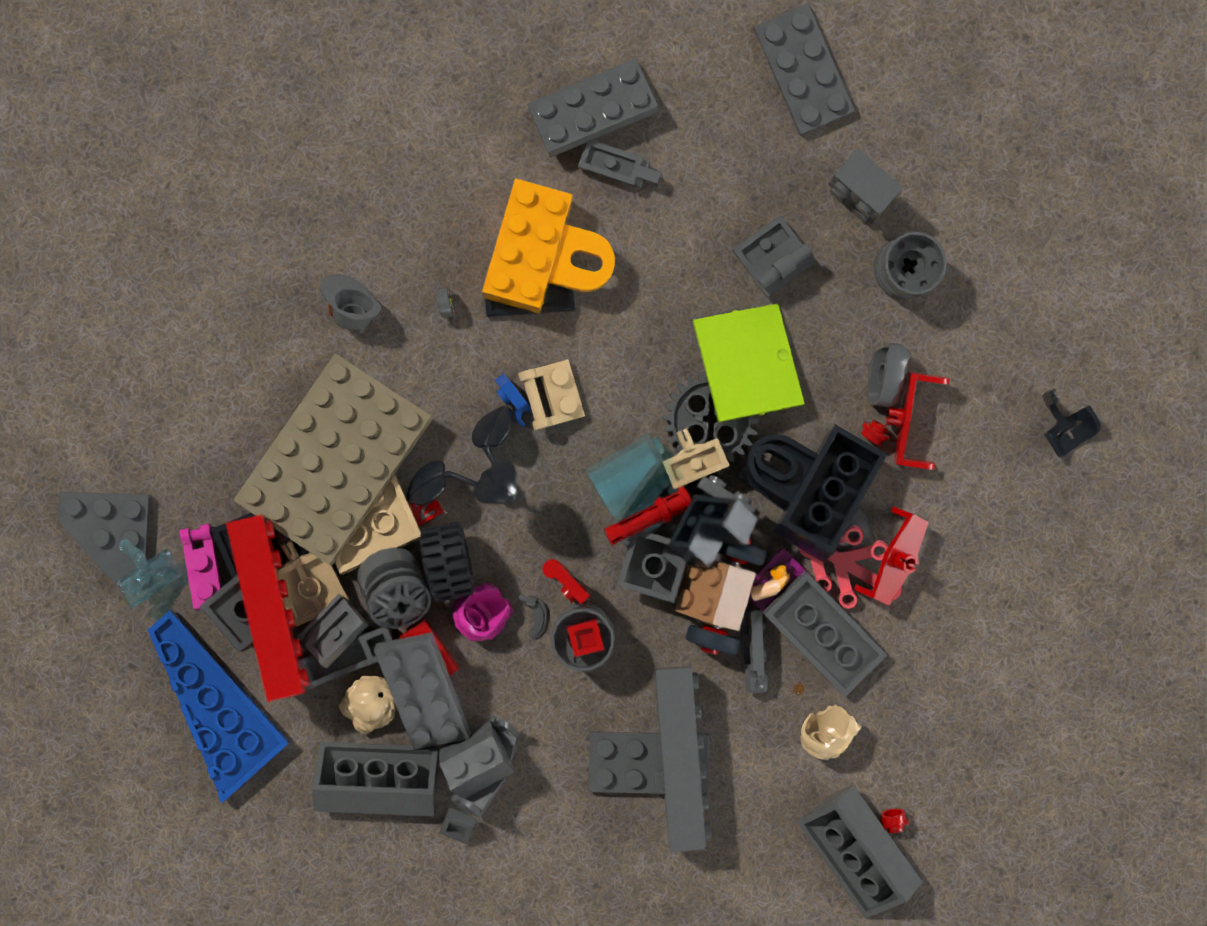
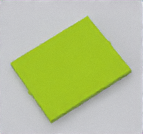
(748, 362)

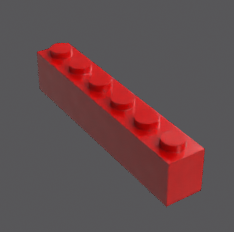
(266, 607)

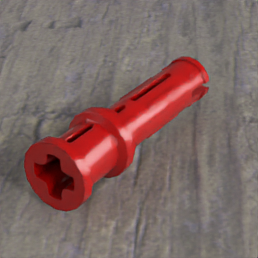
(661, 510)

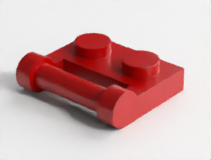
(571, 587)

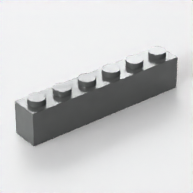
(681, 758)

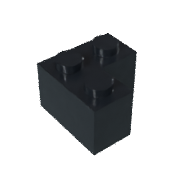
(709, 524)

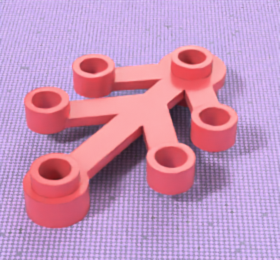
(846, 562)

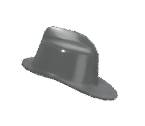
(350, 302)

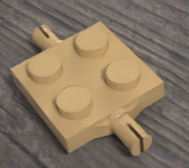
(309, 583)

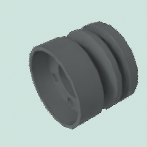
(927, 264)
(393, 588)
(561, 642)

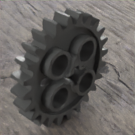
(682, 418)

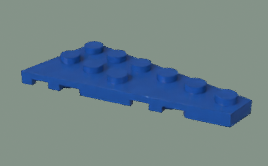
(222, 717)

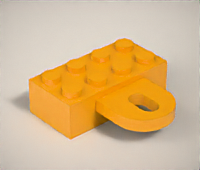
(537, 249)

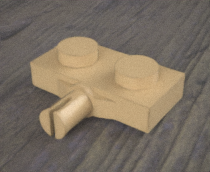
(694, 460)

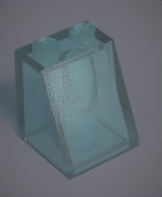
(626, 473)

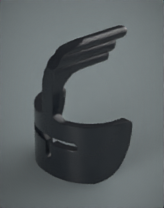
(1087, 429)

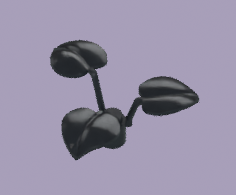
(495, 485)

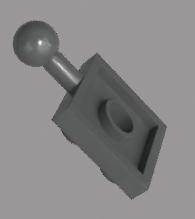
(221, 612)

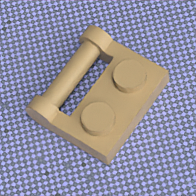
(560, 394)

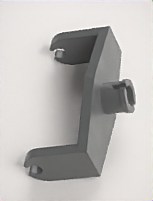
(478, 802)

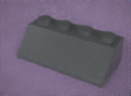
(375, 779)
(860, 852)

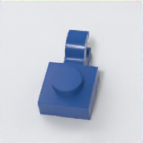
(509, 394)

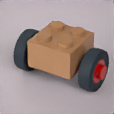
(719, 597)

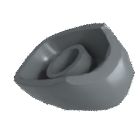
(888, 375)

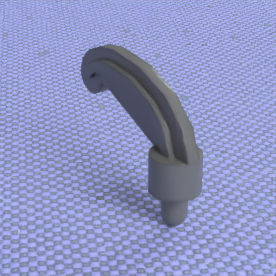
(539, 613)

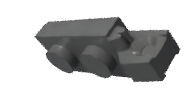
(617, 165)
(753, 651)

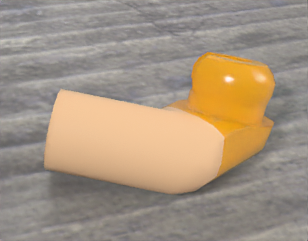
(772, 587)

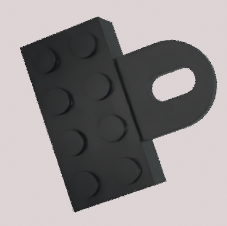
(820, 486)

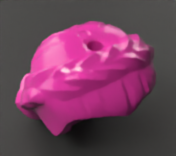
(483, 613)

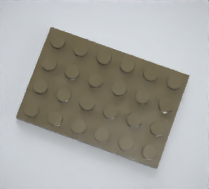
(333, 459)

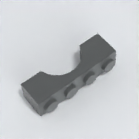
(355, 656)

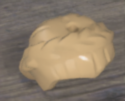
(366, 707)
(828, 732)

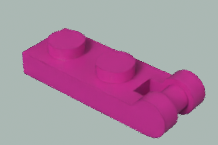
(201, 564)

